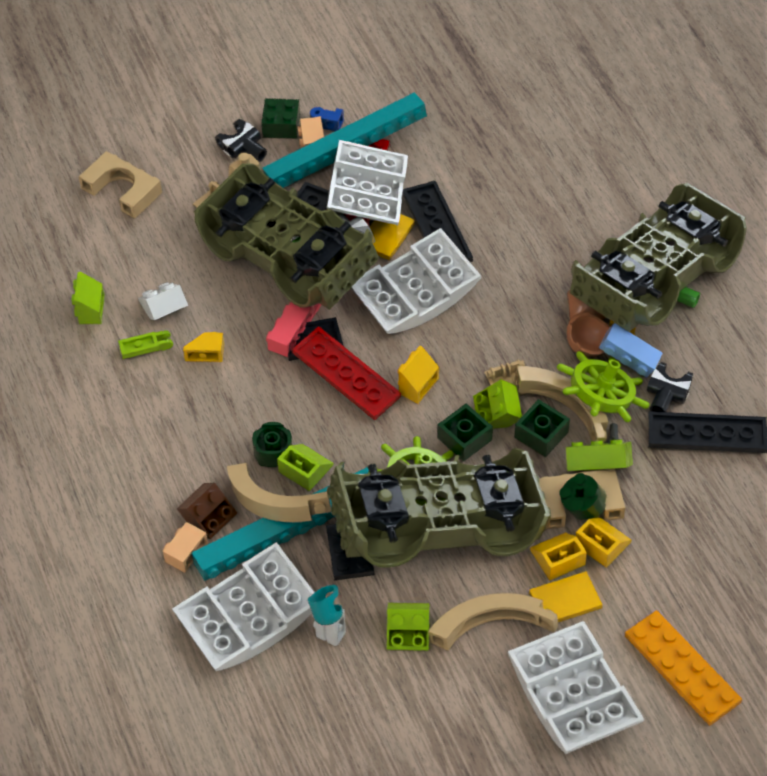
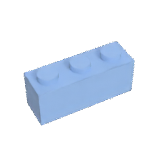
(630, 350)

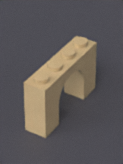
(111, 168)
(604, 477)

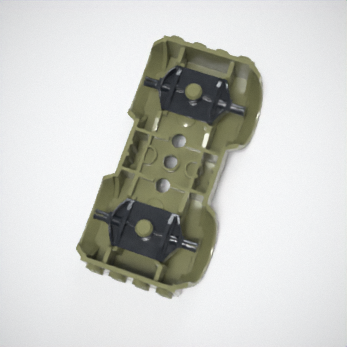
(306, 272)
(644, 293)
(387, 527)

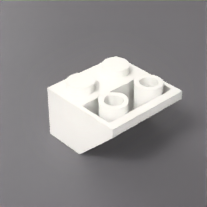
(163, 301)

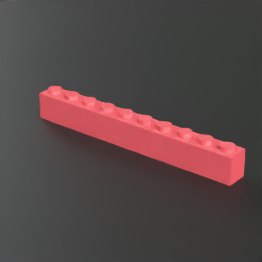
(293, 322)

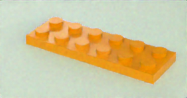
(683, 667)

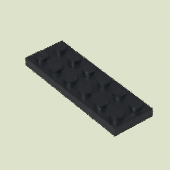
(433, 213)
(707, 432)

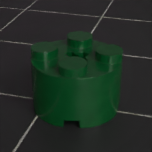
(270, 443)
(583, 497)

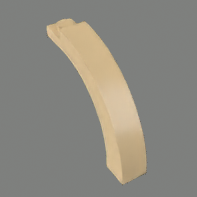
(551, 385)
(271, 505)
(489, 608)

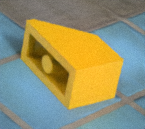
(205, 348)

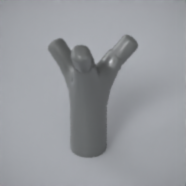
(613, 432)

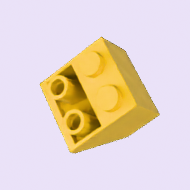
(417, 375)
(602, 540)
(559, 555)

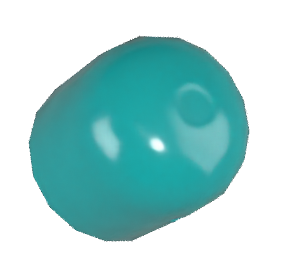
(323, 607)

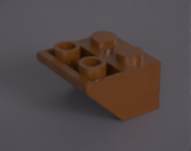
(207, 509)

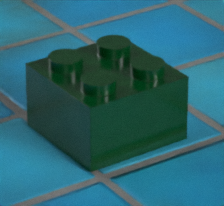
(280, 118)
(542, 428)
(464, 432)

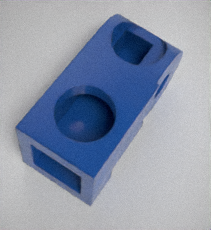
(330, 119)

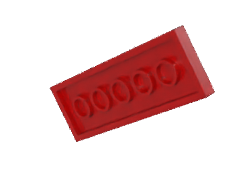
(346, 373)

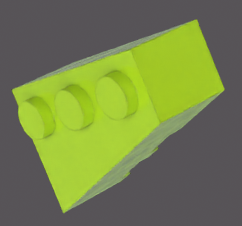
(599, 455)

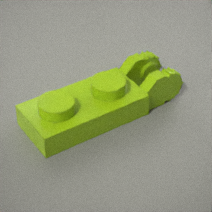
(145, 344)

